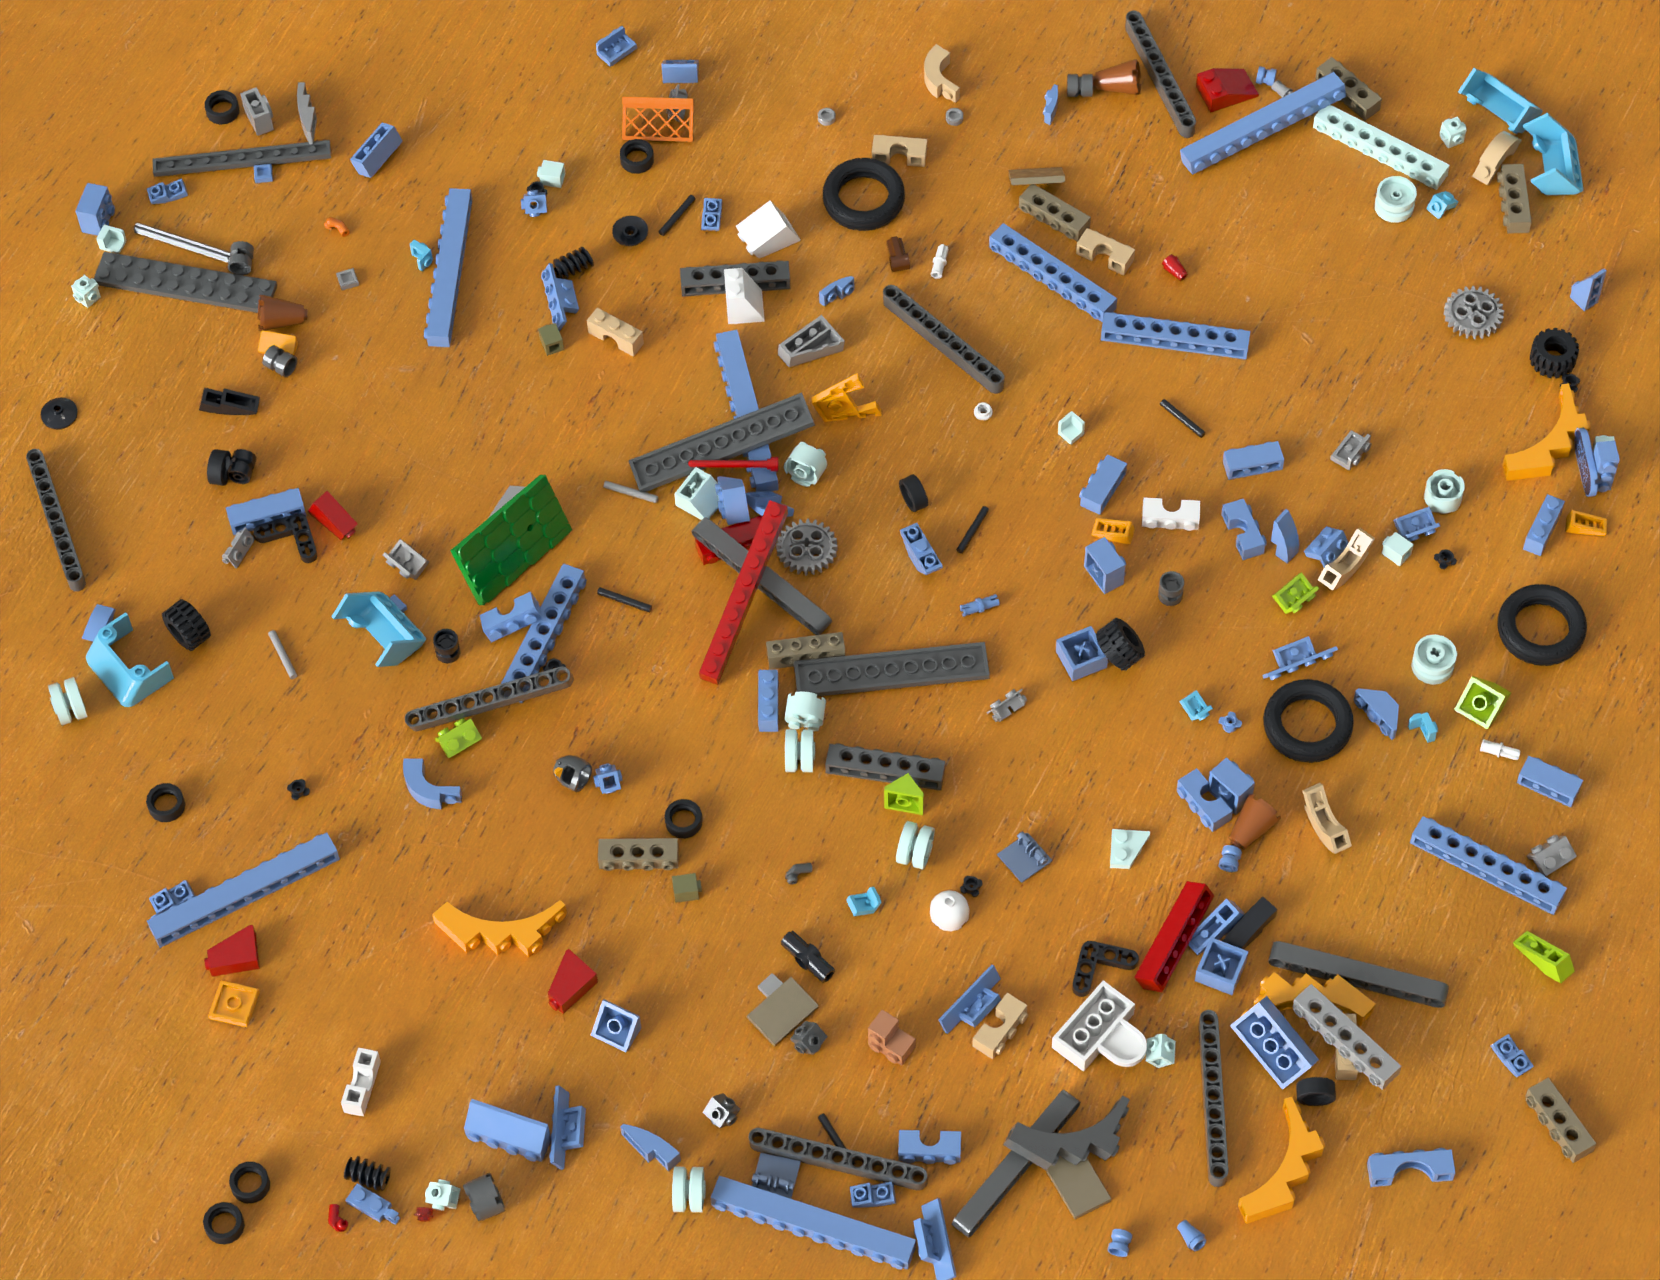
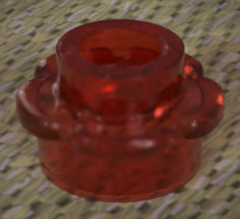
(424, 1214)

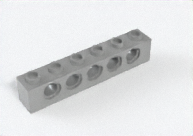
(1358, 1039)

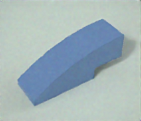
(1285, 536)
(651, 1146)

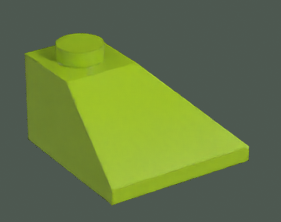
(1482, 701)

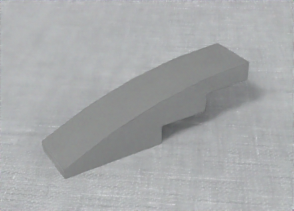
(306, 112)

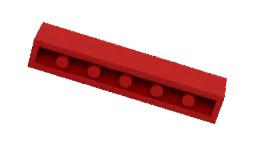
(1174, 936)

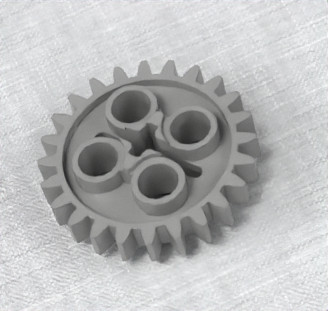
(1473, 318)
(806, 547)

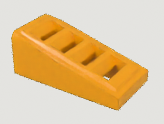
(1578, 528)
(1120, 537)

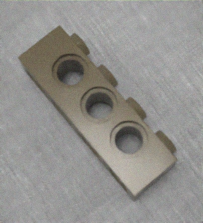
(1358, 95)
(1515, 198)
(1054, 212)
(786, 651)
(630, 847)
(1547, 1092)

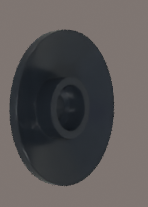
(630, 225)
(59, 419)

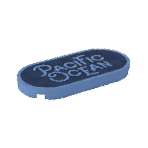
(1586, 461)

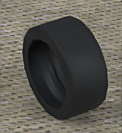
(223, 117)
(636, 145)
(218, 467)
(913, 493)
(160, 790)
(683, 832)
(1316, 1091)
(242, 1169)
(214, 1211)

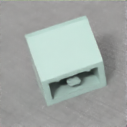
(698, 494)

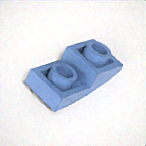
(1051, 104)
(166, 193)
(711, 214)
(838, 288)
(99, 618)
(167, 898)
(1511, 1056)
(872, 1195)

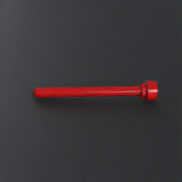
(770, 464)

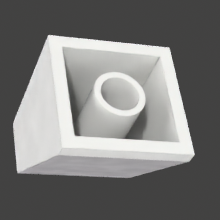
(767, 231)
(742, 297)

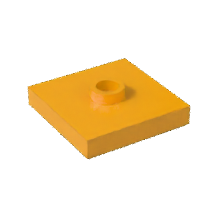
(234, 1003)

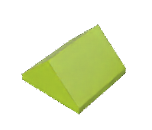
(904, 796)

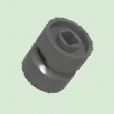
(1079, 85)
(240, 258)
(281, 361)
(1171, 588)

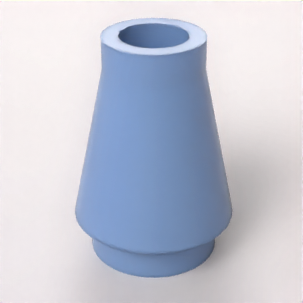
(1193, 1237)

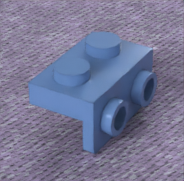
(615, 46)
(1416, 523)
(1327, 545)

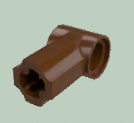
(898, 258)

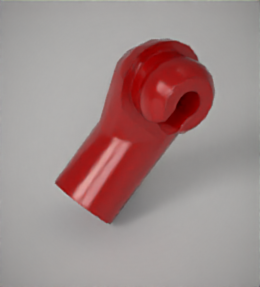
(334, 1220)

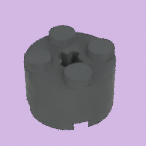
(484, 1197)

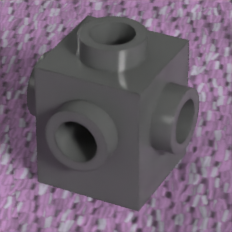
(808, 1038)
(721, 1110)

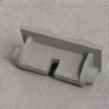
(676, 93)
(241, 544)
(1001, 710)

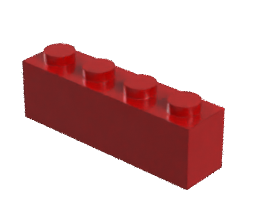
(741, 532)

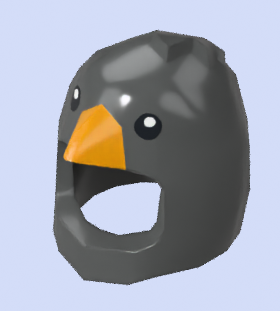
(572, 772)

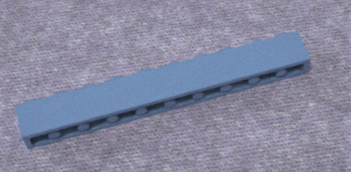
(1262, 123)
(449, 268)
(743, 401)
(243, 889)
(813, 1222)

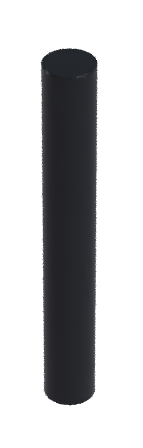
(672, 220)
(1181, 417)
(973, 528)
(625, 600)
(831, 1132)

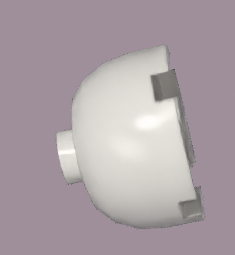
(949, 910)

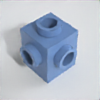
(534, 196)
(610, 784)

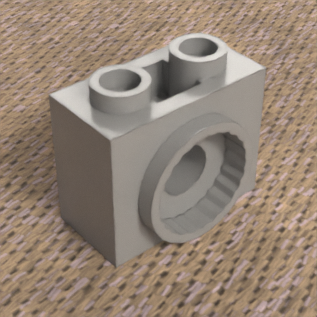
(257, 111)

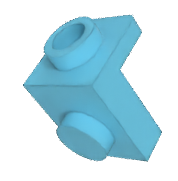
(1440, 203)
(423, 254)
(1195, 706)
(1425, 723)
(864, 903)

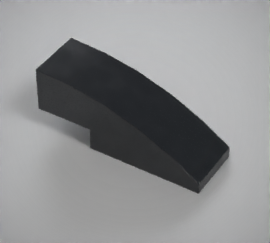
(228, 402)
(1251, 924)

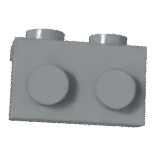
(1351, 449)
(406, 559)
(1552, 854)

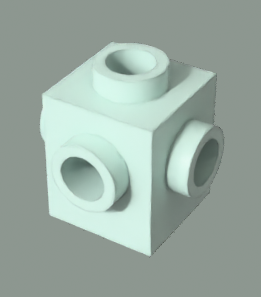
(1453, 132)
(86, 291)
(1160, 1050)
(442, 1195)

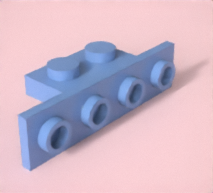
(560, 296)
(1295, 654)
(974, 1003)
(567, 1127)
(934, 1240)

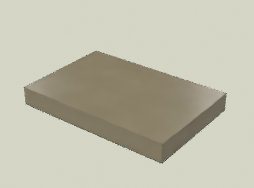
(1036, 176)
(782, 1011)
(1078, 1186)

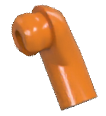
(333, 222)

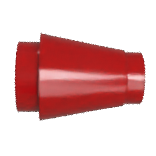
(1174, 267)

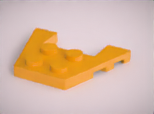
(837, 403)

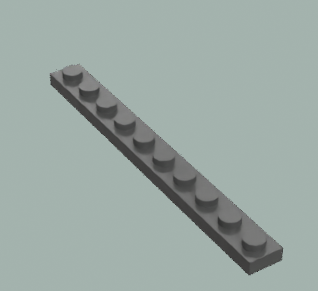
(241, 158)

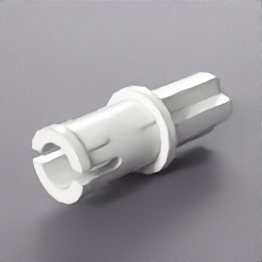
(939, 261)
(1499, 750)

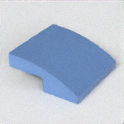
(759, 500)

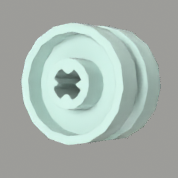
(1395, 199)
(1434, 659)
(67, 701)
(799, 750)
(915, 845)
(688, 1189)

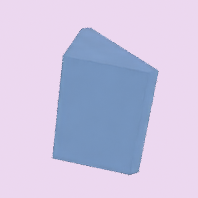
(680, 71)
(616, 1026)

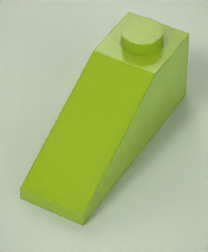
(1547, 957)

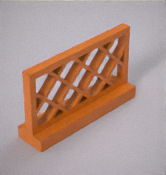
(661, 103)

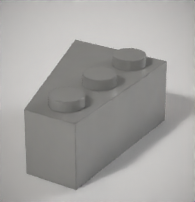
(810, 343)

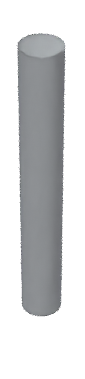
(629, 491)
(282, 654)

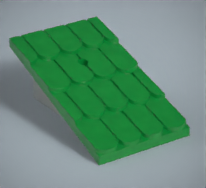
(511, 539)

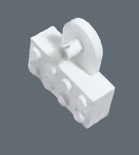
(1102, 1028)

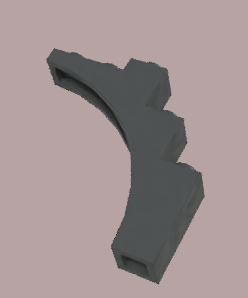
(1046, 1147)

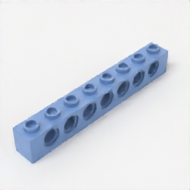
(1063, 279)
(1161, 334)
(566, 577)
(1492, 874)

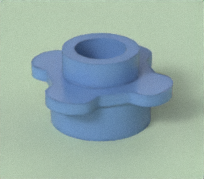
(1230, 727)

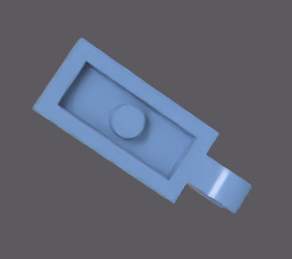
(372, 1204)

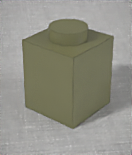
(551, 339)
(686, 887)

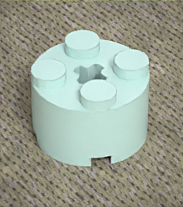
(806, 464)
(1444, 491)
(805, 711)

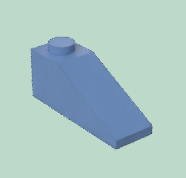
(1587, 292)
(1216, 925)

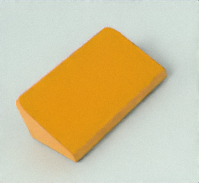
(286, 342)

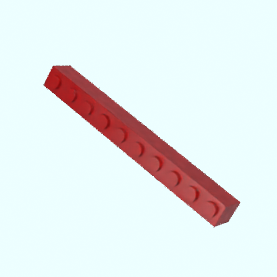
(743, 592)

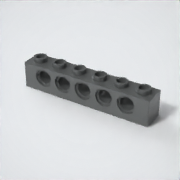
(759, 272)
(875, 771)

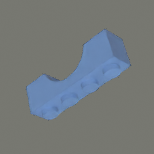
(1436, 1164)

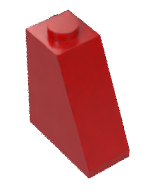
(333, 516)
(234, 954)
(570, 982)

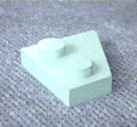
(1126, 847)

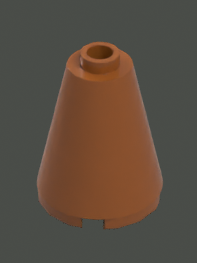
(1120, 78)
(279, 313)
(1252, 822)

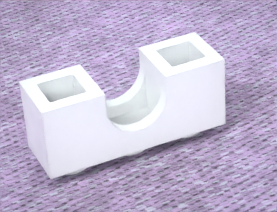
(1156, 516)
(364, 1075)

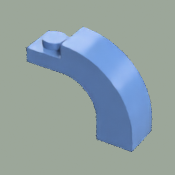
(423, 791)

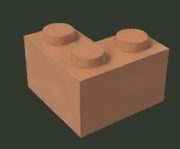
(888, 1039)

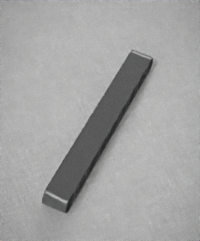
(1160, 74)
(943, 339)
(56, 526)
(771, 583)
(498, 699)
(1359, 974)
(1215, 1088)
(845, 1166)
(1011, 1168)

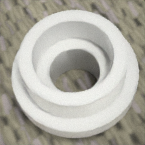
(983, 407)

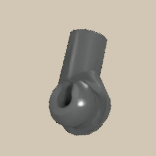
(795, 870)

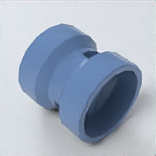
(1270, 76)
(1230, 858)
(1120, 1242)

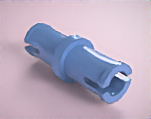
(979, 605)

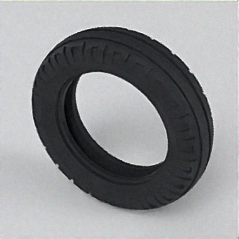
(869, 219)
(1535, 653)
(1308, 690)

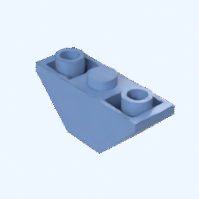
(920, 550)
(1379, 708)

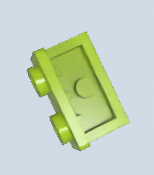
(1295, 593)
(459, 737)

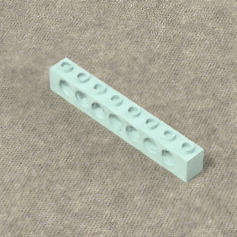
(1381, 146)

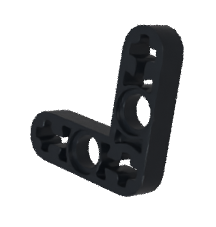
(291, 529)
(1097, 956)

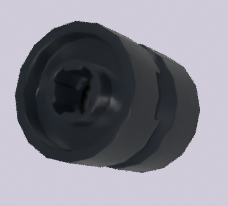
(241, 466)
(446, 646)

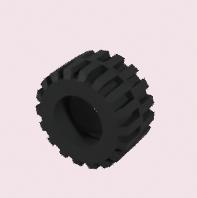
(1555, 341)
(186, 624)
(1120, 644)

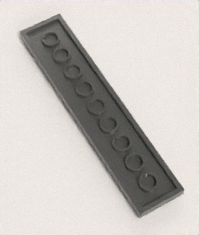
(182, 282)
(722, 442)
(892, 669)

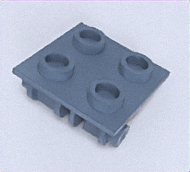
(1024, 857)
(776, 1174)

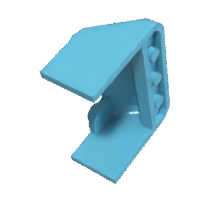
(1499, 99)
(1559, 157)
(385, 623)
(125, 684)

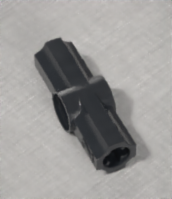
(807, 956)

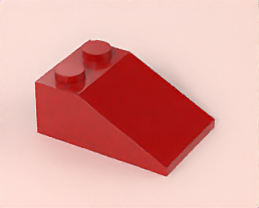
(1224, 87)

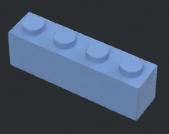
(265, 510)

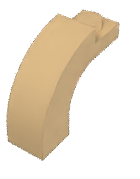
(934, 64)
(1496, 152)
(1341, 569)
(1324, 823)

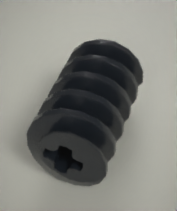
(572, 261)
(367, 1174)

